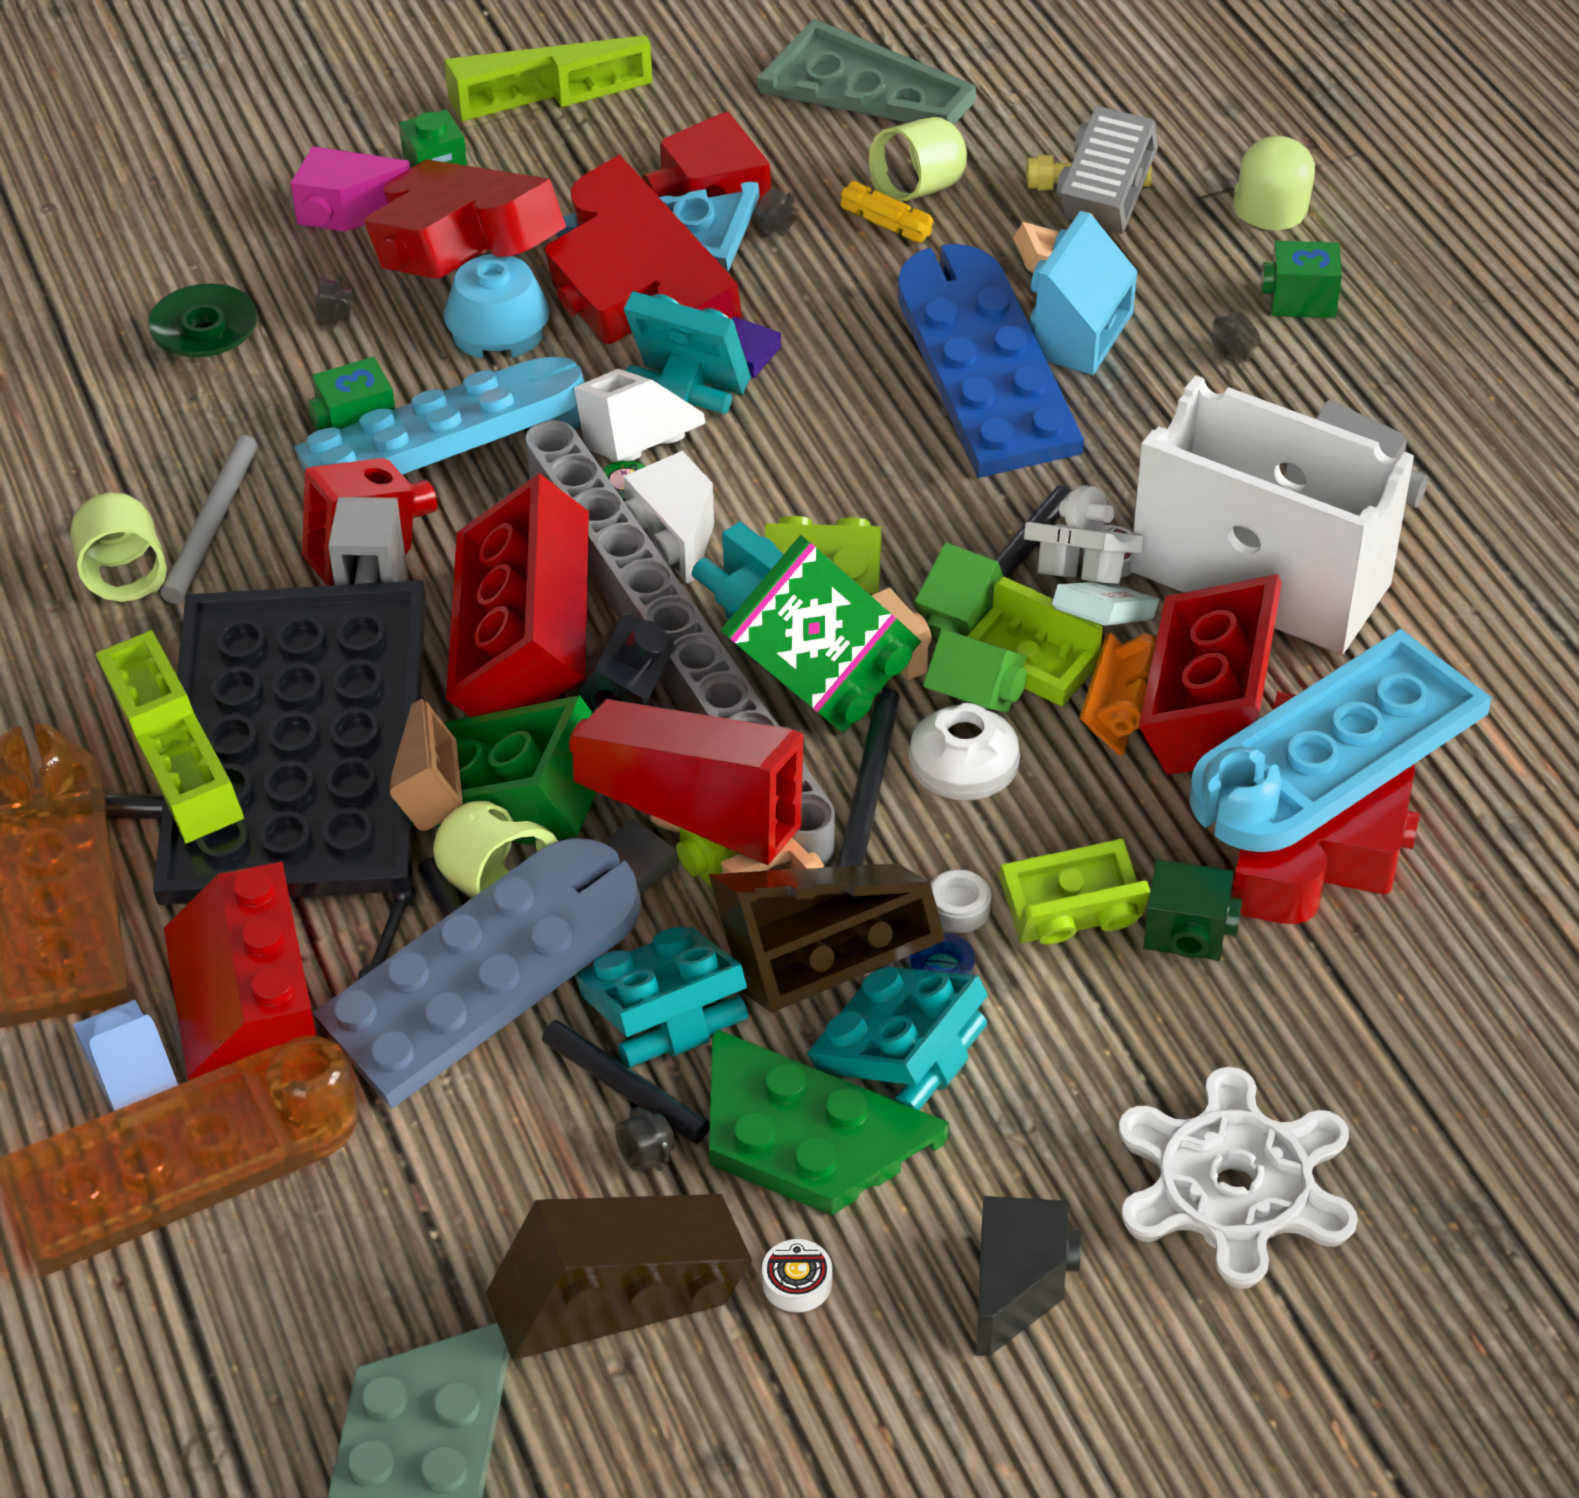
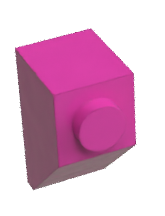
(341, 187)

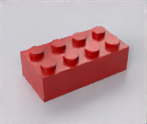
(519, 601)

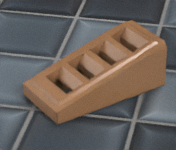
(426, 769)

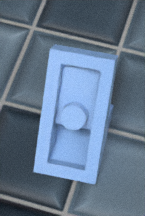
(125, 1055)

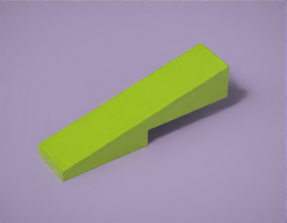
(567, 72)
(170, 736)

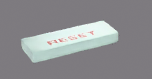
(1104, 603)

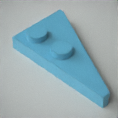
(714, 221)

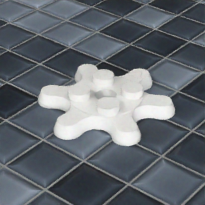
(1239, 1138)

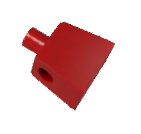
(709, 157)
(356, 479)

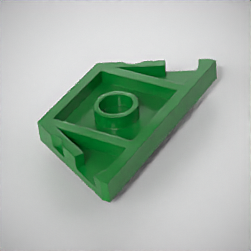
(807, 1128)

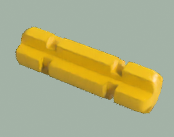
(886, 212)

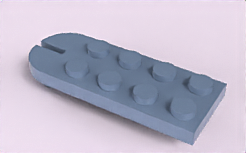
(482, 966)

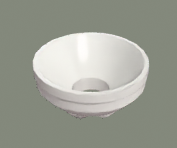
(964, 766)

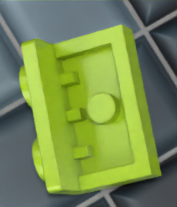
(848, 544)
(1057, 644)
(1073, 892)

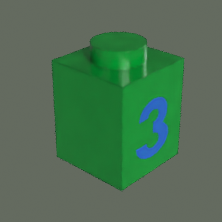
(1303, 279)
(349, 393)

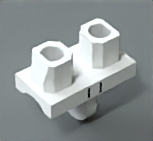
(1103, 550)

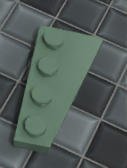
(862, 77)

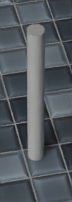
(209, 520)

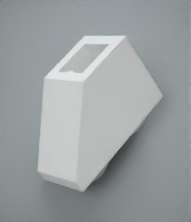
(630, 414)
(674, 509)

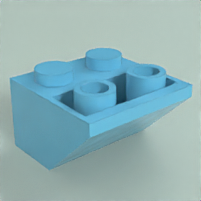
(1082, 296)

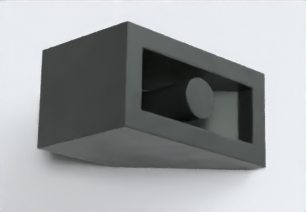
(1021, 1265)

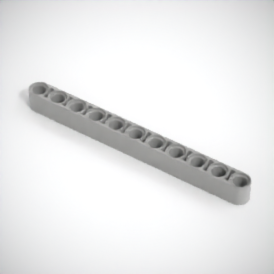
(639, 582)

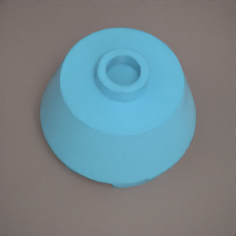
(496, 306)

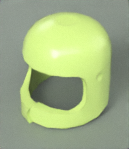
(935, 152)
(1274, 183)
(113, 532)
(476, 841)

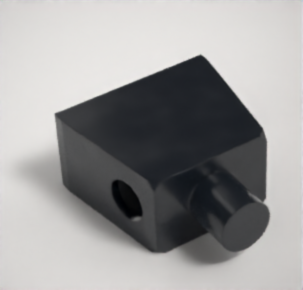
(626, 662)

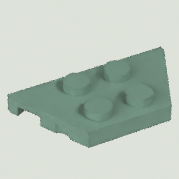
(423, 1420)

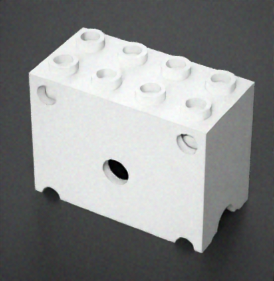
(1226, 514)

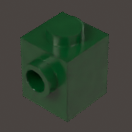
(1190, 910)

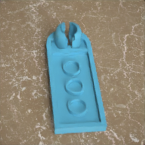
(454, 419)
(1332, 745)

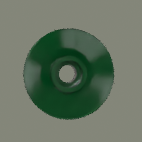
(202, 320)

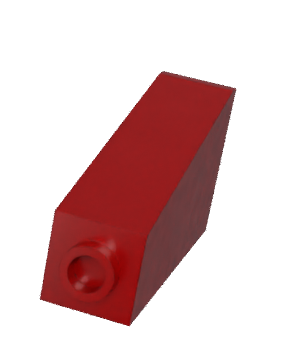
(696, 772)

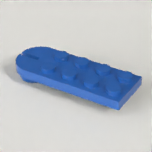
(985, 361)

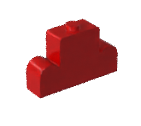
(455, 212)
(631, 244)
(1349, 851)

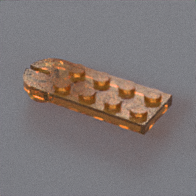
(56, 885)
(179, 1151)

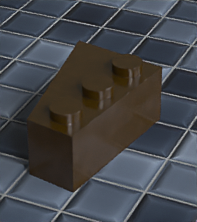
(822, 925)
(613, 1267)

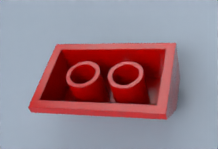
(1208, 669)
(237, 969)

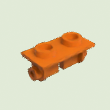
(1118, 689)

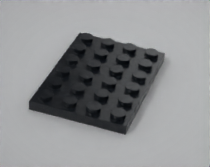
(307, 720)

